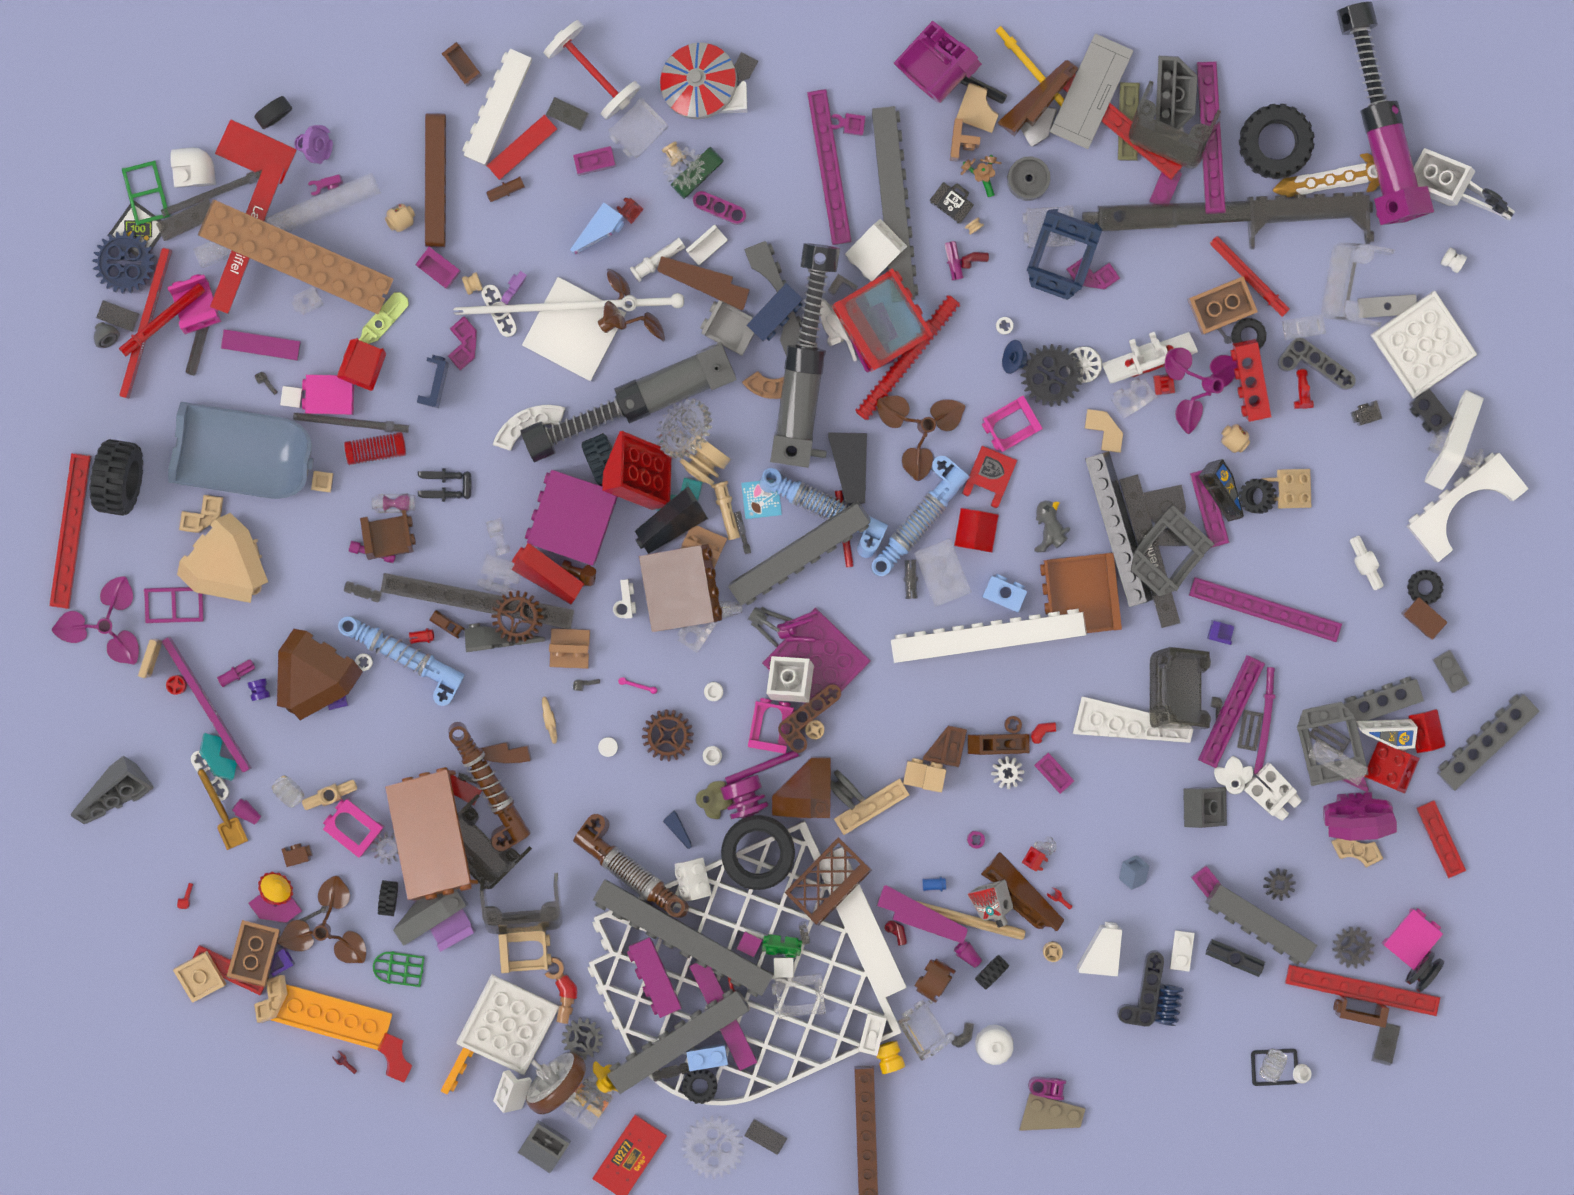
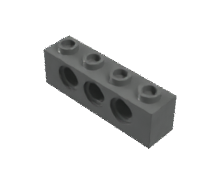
(1412, 696)

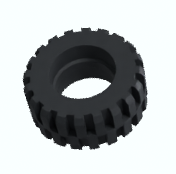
(1250, 145)
(116, 477)

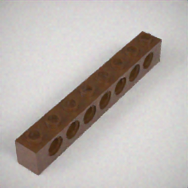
(866, 1130)

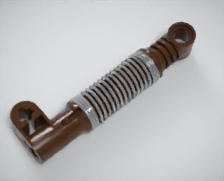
(627, 871)

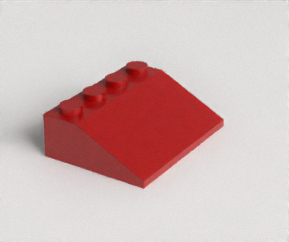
(638, 472)

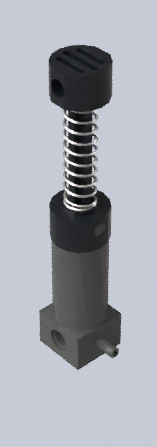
(804, 368)
(639, 398)

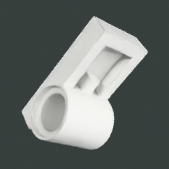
(627, 589)

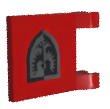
(990, 472)

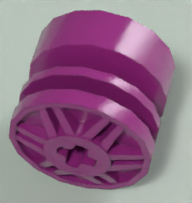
(744, 797)

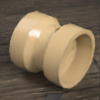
(1052, 951)

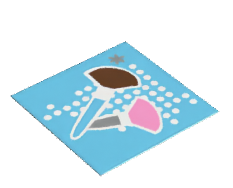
(758, 502)

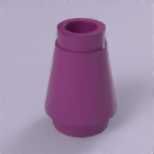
(245, 811)
(968, 954)

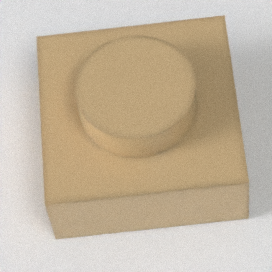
(322, 481)

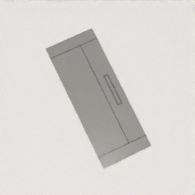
(1091, 91)

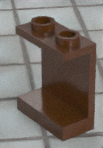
(387, 536)

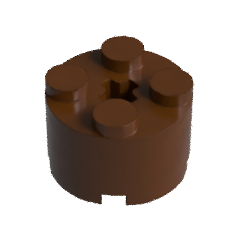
(935, 979)

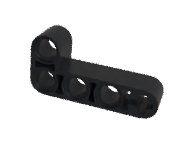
(1145, 988)

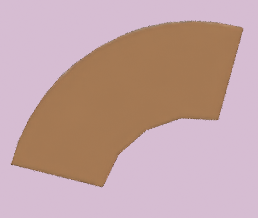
(764, 386)

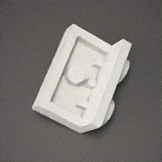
(692, 879)

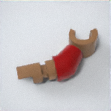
(567, 991)

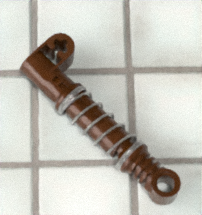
(500, 802)

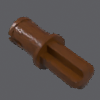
(505, 189)

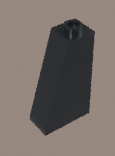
(850, 460)
(670, 521)

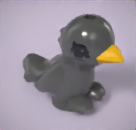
(1053, 530)

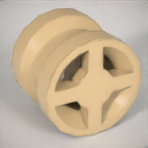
(472, 283)
(814, 729)

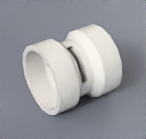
(1453, 260)

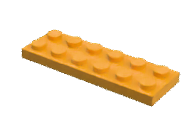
(333, 1017)

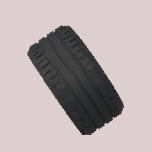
(754, 880)

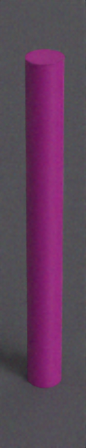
(761, 767)

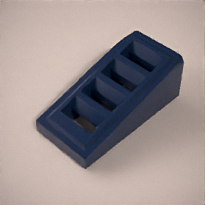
(675, 825)

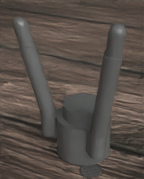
(759, 618)

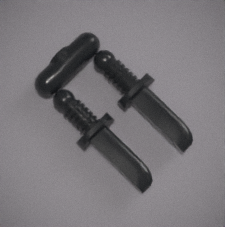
(467, 484)

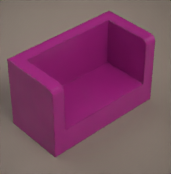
(594, 161)
(438, 268)

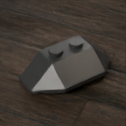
(1175, 91)

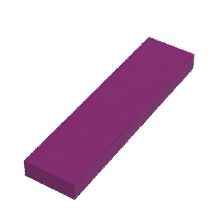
(260, 345)
(1210, 512)

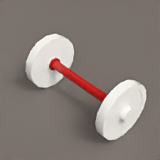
(562, 40)

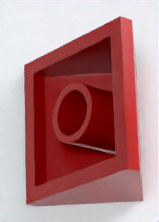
(976, 530)

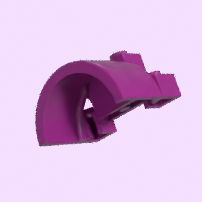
(934, 71)

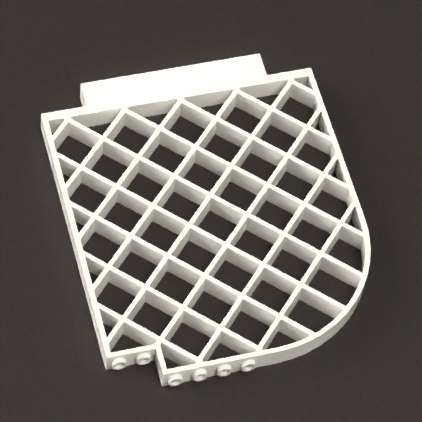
(858, 923)

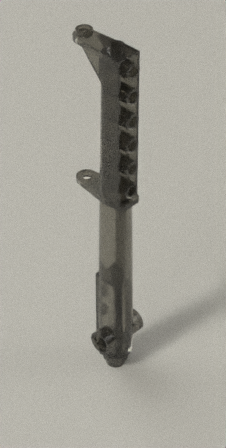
(1256, 212)

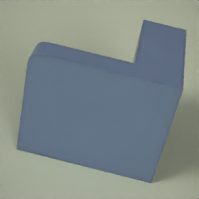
(1134, 872)

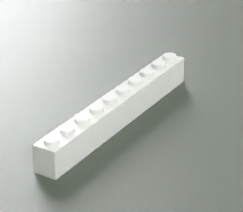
(988, 637)

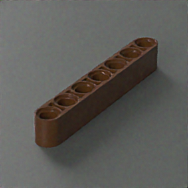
(435, 180)

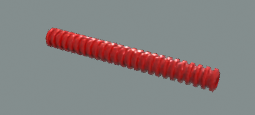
(906, 359)

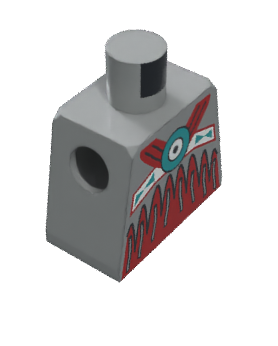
(992, 901)

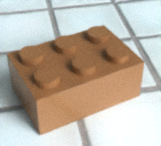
(1222, 305)
(253, 953)

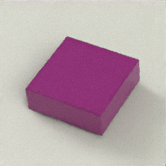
(749, 944)

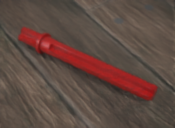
(1249, 276)
(141, 336)

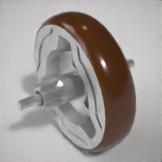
(556, 1083)

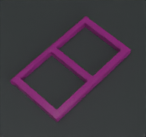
(173, 595)

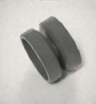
(1028, 190)

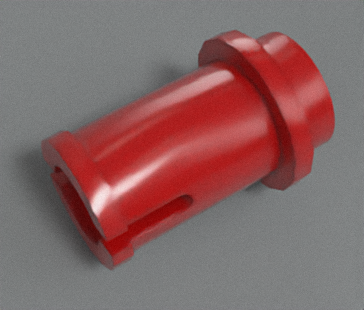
(422, 636)

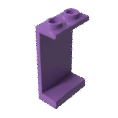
(452, 930)

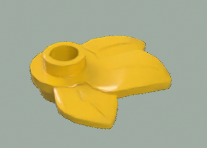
(603, 1083)

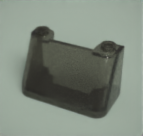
(1177, 689)

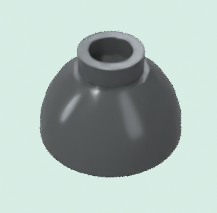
(105, 335)

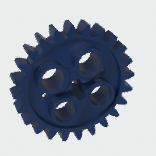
(123, 279)

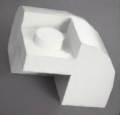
(192, 168)

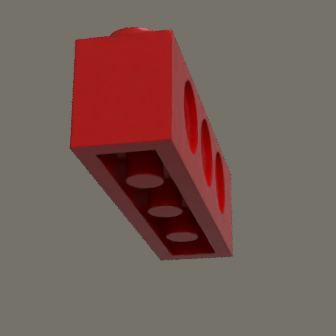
(1261, 408)

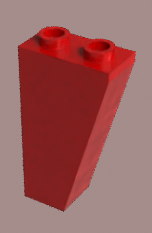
(546, 573)

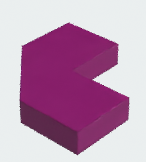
(1100, 279)
(466, 351)
(279, 913)

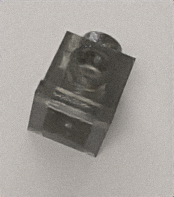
(1366, 413)

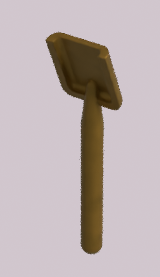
(230, 830)

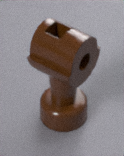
(586, 574)

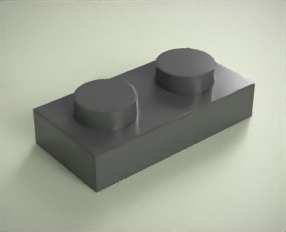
(1450, 671)

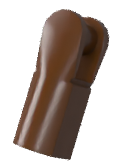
(443, 622)

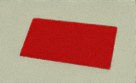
(253, 149)

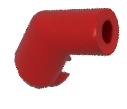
(1040, 730)

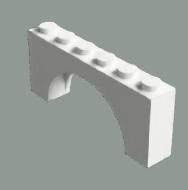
(1431, 525)

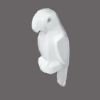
(834, 328)

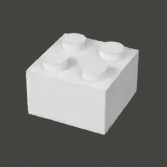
(790, 679)

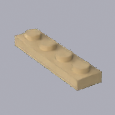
(871, 806)

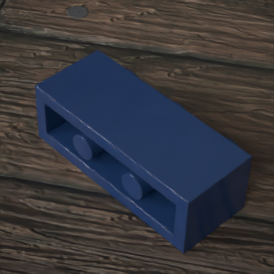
(775, 313)

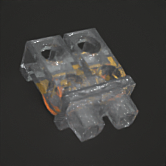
(589, 1094)

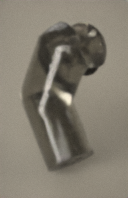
(965, 1037)

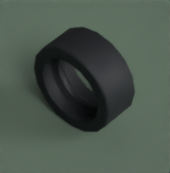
(273, 112)

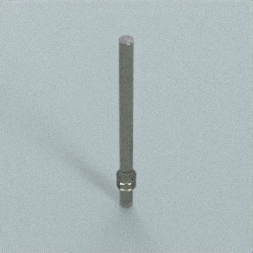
(251, 178)
(389, 426)

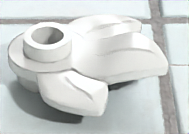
(1233, 772)

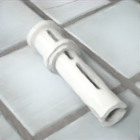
(649, 264)

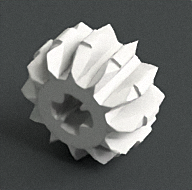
(1001, 775)

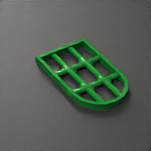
(405, 974)

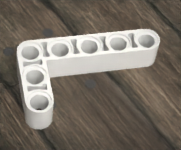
(1456, 440)

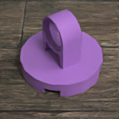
(315, 144)

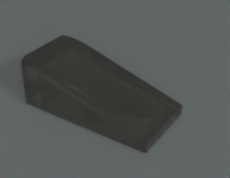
(567, 114)
(1386, 1044)

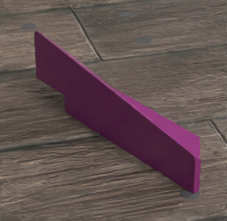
(919, 916)

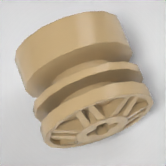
(704, 462)

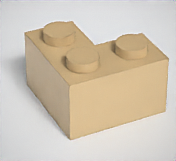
(924, 776)

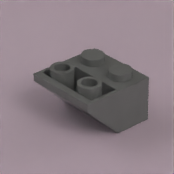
(544, 1146)

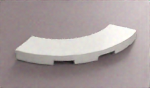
(511, 429)

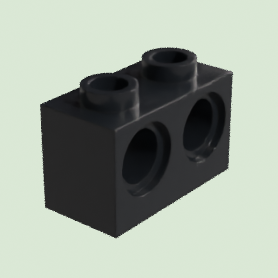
(1434, 408)

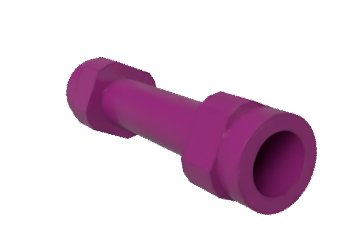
(356, 547)

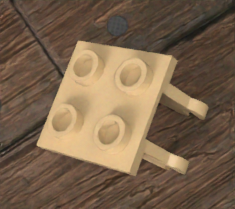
(1293, 488)

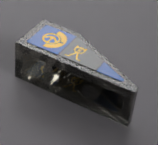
(1222, 488)

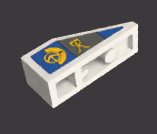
(1395, 733)

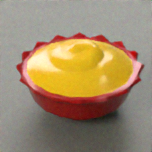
(275, 888)

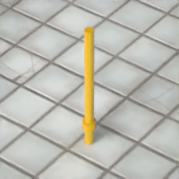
(1010, 43)

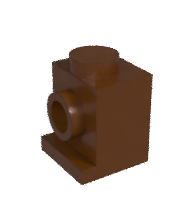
(297, 854)

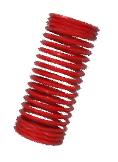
(399, 444)

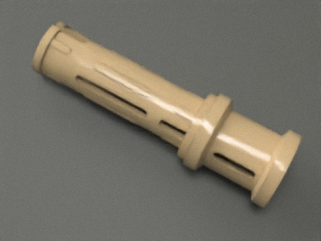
(724, 501)

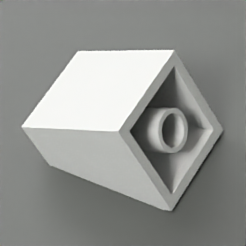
(1103, 951)

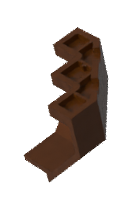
(312, 674)
(806, 791)

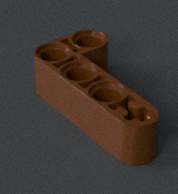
(812, 714)

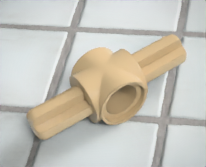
(320, 799)

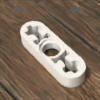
(510, 321)
(197, 766)

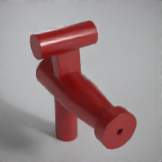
(1303, 391)

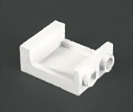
(875, 250)

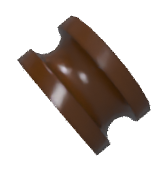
(1007, 722)

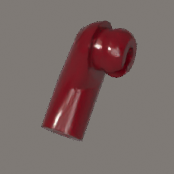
(974, 257)
(898, 930)

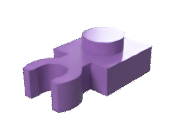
(515, 283)

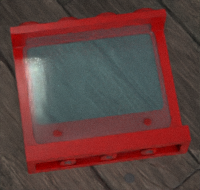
(882, 320)

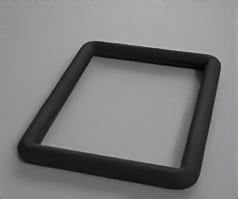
(1271, 1083)

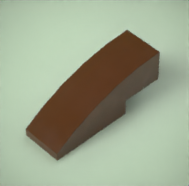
(503, 754)

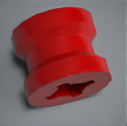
(173, 685)

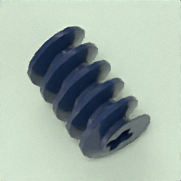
(1168, 1010)

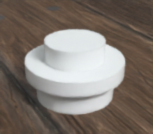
(712, 755)
(1302, 1073)

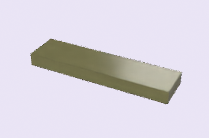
(1128, 105)

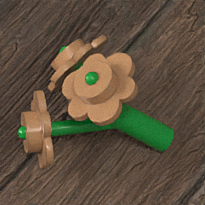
(983, 172)

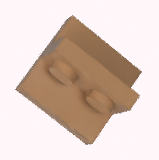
(967, 142)
(700, 536)
(569, 648)

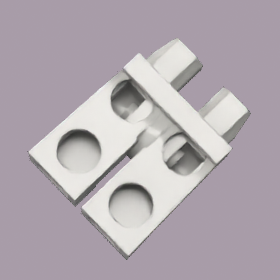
(1278, 794)

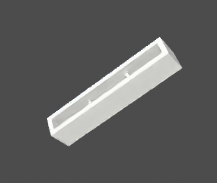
(498, 106)

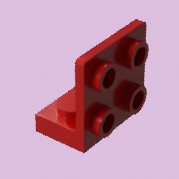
(1391, 767)

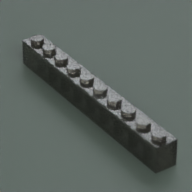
(470, 599)

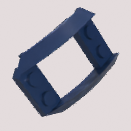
(1070, 228)

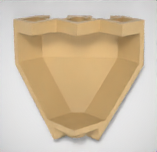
(224, 562)

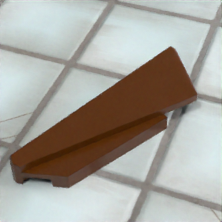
(706, 281)
(1024, 896)

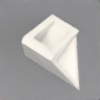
(739, 101)

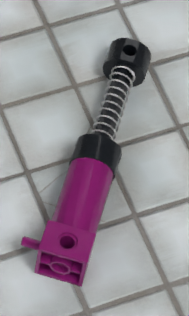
(1383, 124)

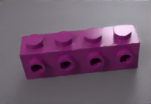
(654, 976)

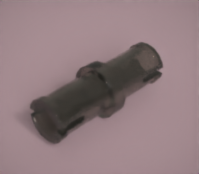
(910, 579)

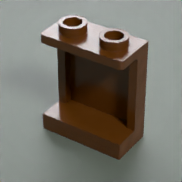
(1377, 1019)

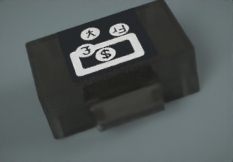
(952, 202)

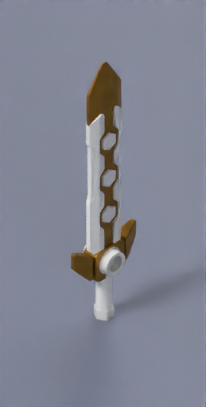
(1331, 179)

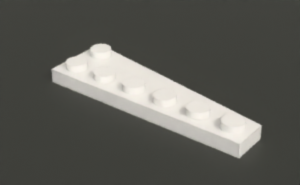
(1113, 720)

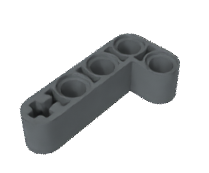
(1319, 366)

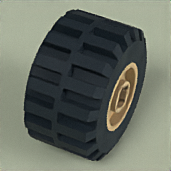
(597, 454)

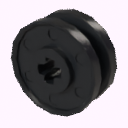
(1425, 972)

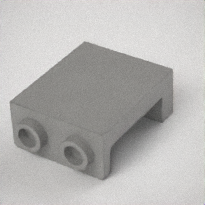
(728, 327)

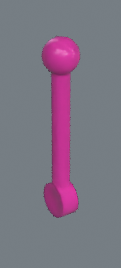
(622, 681)

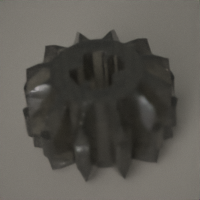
(1277, 891)

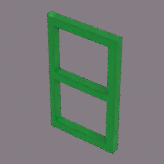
(131, 196)

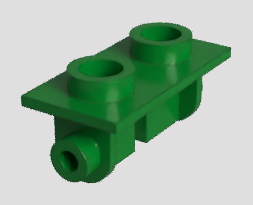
(790, 947)

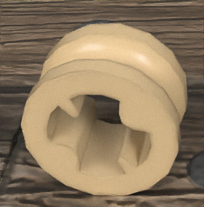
(974, 226)

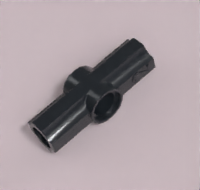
(1246, 963)

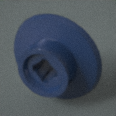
(1014, 357)

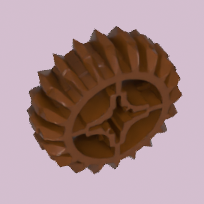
(533, 622)
(654, 745)

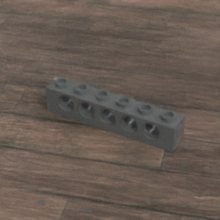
(1526, 712)

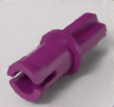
(953, 260)
(236, 672)

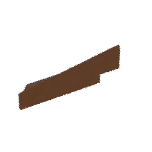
(1038, 100)

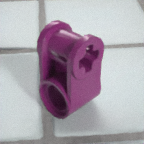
(1049, 1087)

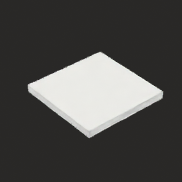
(570, 336)
(1423, 344)
(507, 1024)

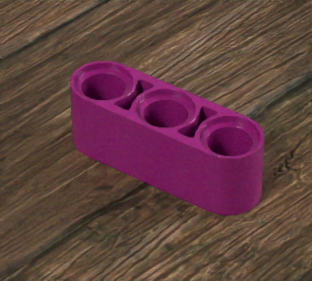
(712, 201)

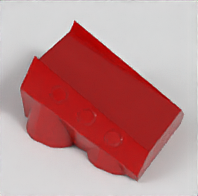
(361, 364)

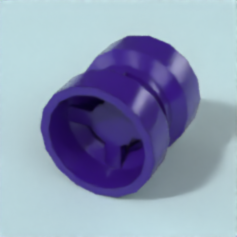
(258, 689)

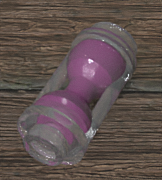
(382, 503)

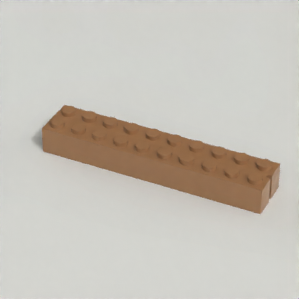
(295, 256)

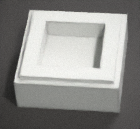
(291, 397)
(783, 967)

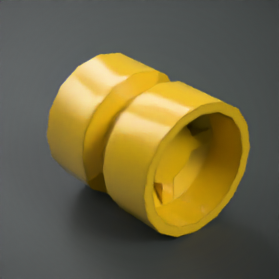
(889, 1057)

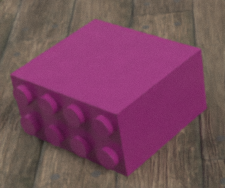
(571, 517)

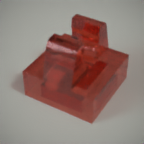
(630, 210)

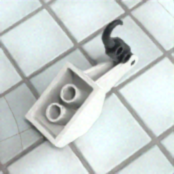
(1449, 179)

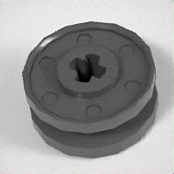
(845, 790)

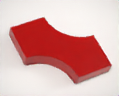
(396, 1064)

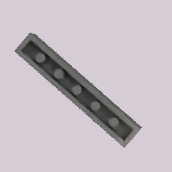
(1261, 924)

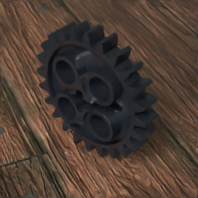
(1060, 360)

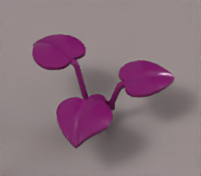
(1177, 364)
(122, 647)

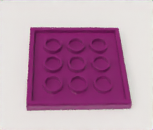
(832, 654)

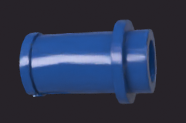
(934, 884)

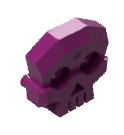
(1359, 817)

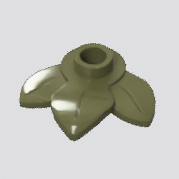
(716, 801)

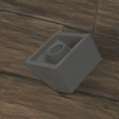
(1205, 807)

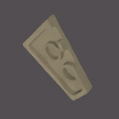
(1050, 1114)

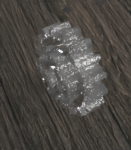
(692, 166)

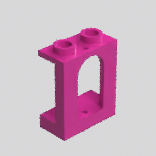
(1004, 444)
(760, 707)
(348, 807)

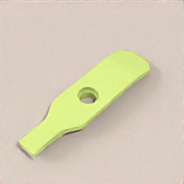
(388, 315)

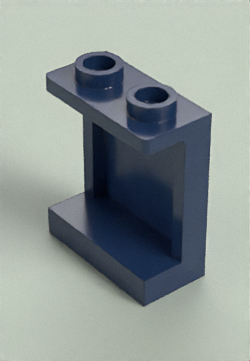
(438, 383)

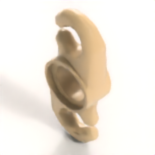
(549, 720)

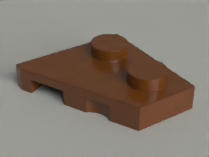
(947, 747)

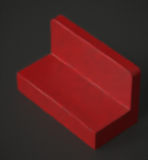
(1429, 731)

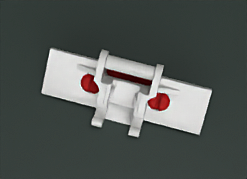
(1145, 357)

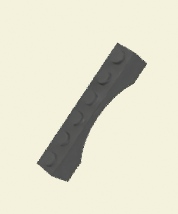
(761, 260)

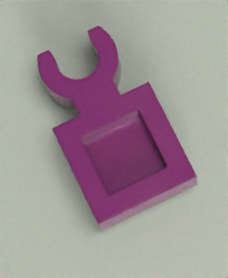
(852, 124)

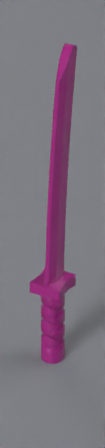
(1269, 696)

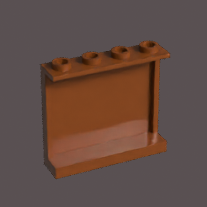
(1084, 585)

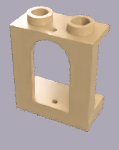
(538, 964)

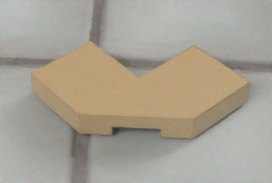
(1111, 433)
(197, 522)
(277, 993)

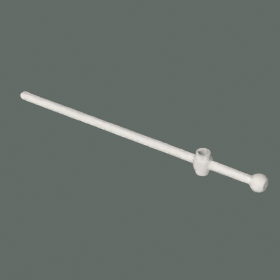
(676, 301)

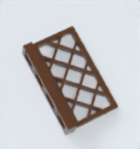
(840, 893)

